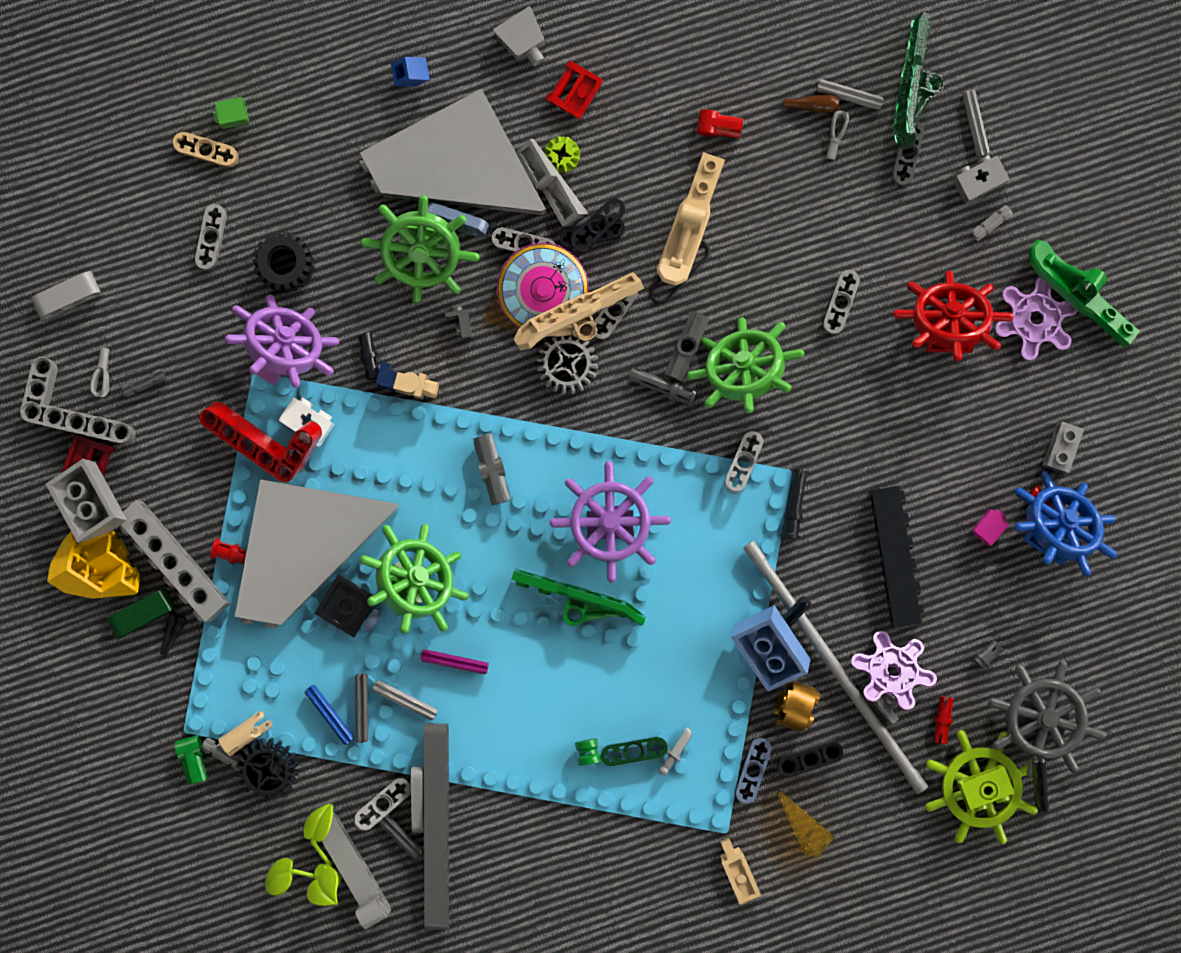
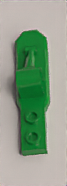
(1081, 291)
(589, 603)

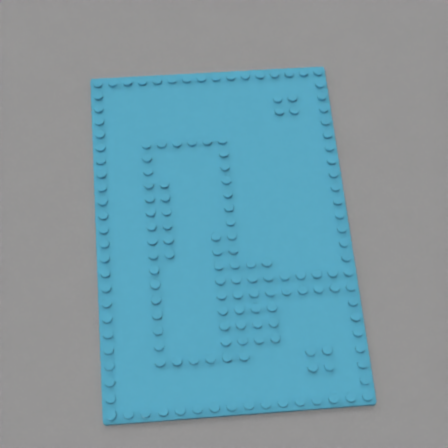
(543, 676)

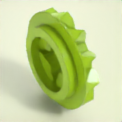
(572, 149)

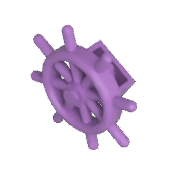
(281, 345)
(610, 521)

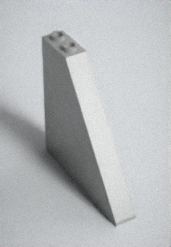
(454, 160)
(298, 545)

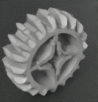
(558, 369)

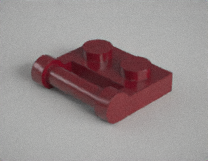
(85, 448)

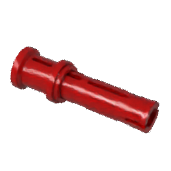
(228, 552)

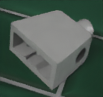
(522, 36)

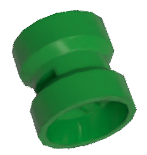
(587, 746)

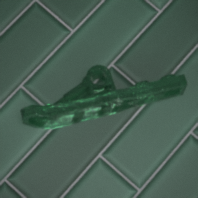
(914, 89)

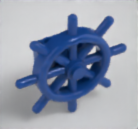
(1060, 530)

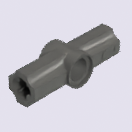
(693, 333)
(491, 469)

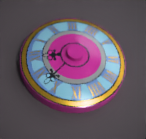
(539, 280)

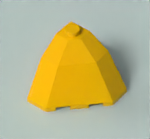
(94, 568)

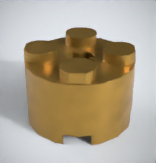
(796, 706)

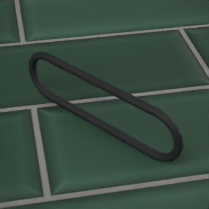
(680, 285)

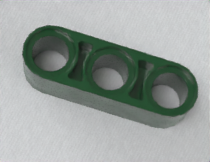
(141, 613)

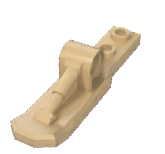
(690, 223)
(573, 314)

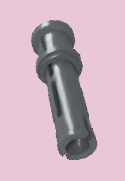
(672, 389)

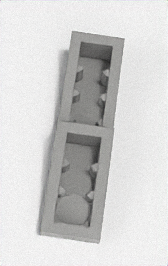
(546, 178)

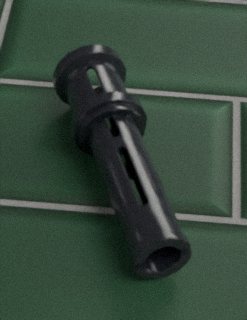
(793, 515)

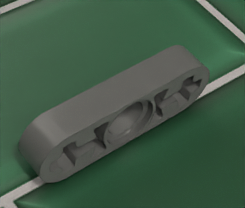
(899, 158)

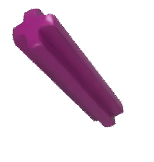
(454, 662)

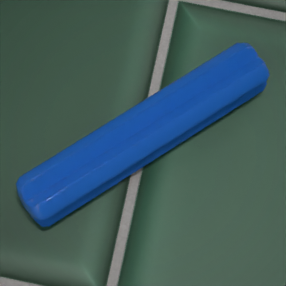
(329, 714)

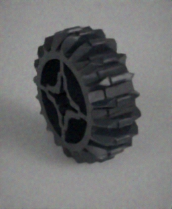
(259, 765)

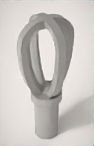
(835, 141)
(101, 366)

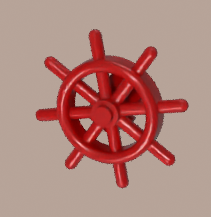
(951, 325)

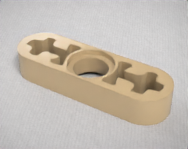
(187, 150)

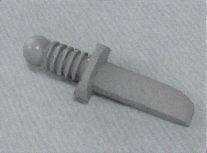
(676, 751)

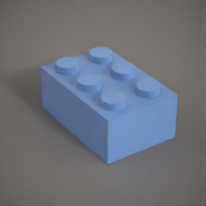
(771, 648)

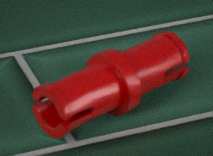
(943, 719)

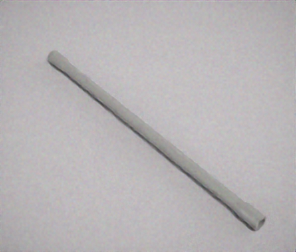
(909, 771)

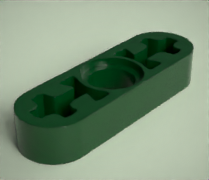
(650, 742)

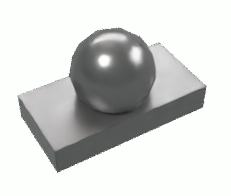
(882, 707)

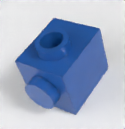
(410, 71)

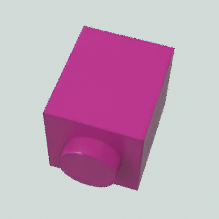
(990, 526)

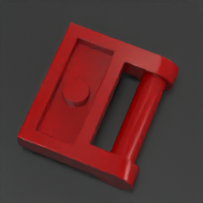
(581, 92)

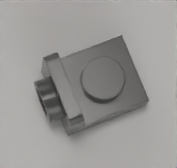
(463, 326)

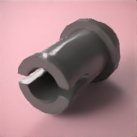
(987, 655)

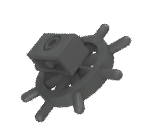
(1049, 720)

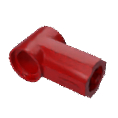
(712, 123)

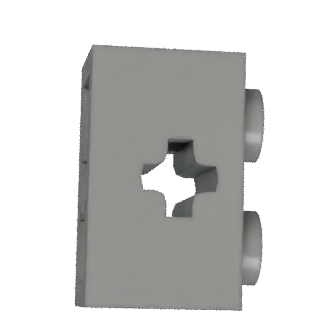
(972, 189)

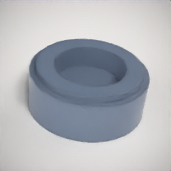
(372, 620)

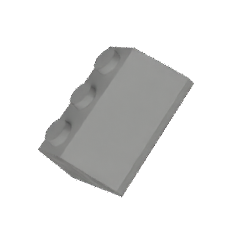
(86, 501)

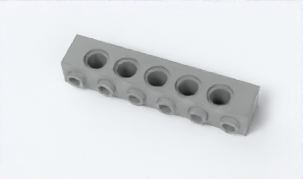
(215, 599)

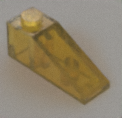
(807, 830)

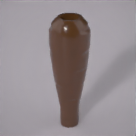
(817, 103)

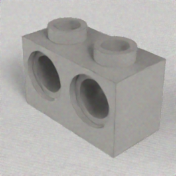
(1062, 447)

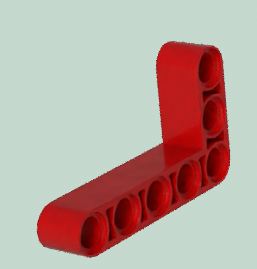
(263, 451)

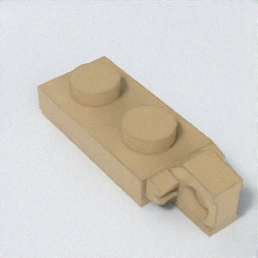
(738, 873)

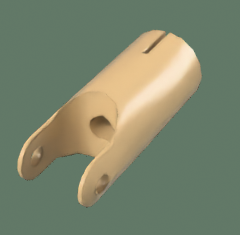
(243, 734)

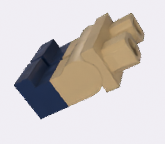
(406, 383)

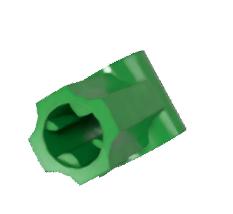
(190, 753)

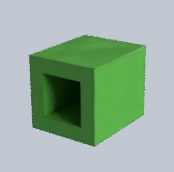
(231, 113)

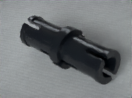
(368, 355)

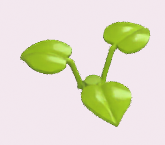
(323, 889)

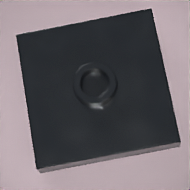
(345, 606)

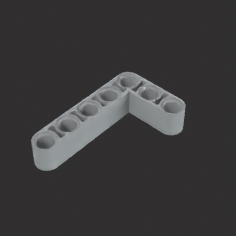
(67, 417)
(371, 900)

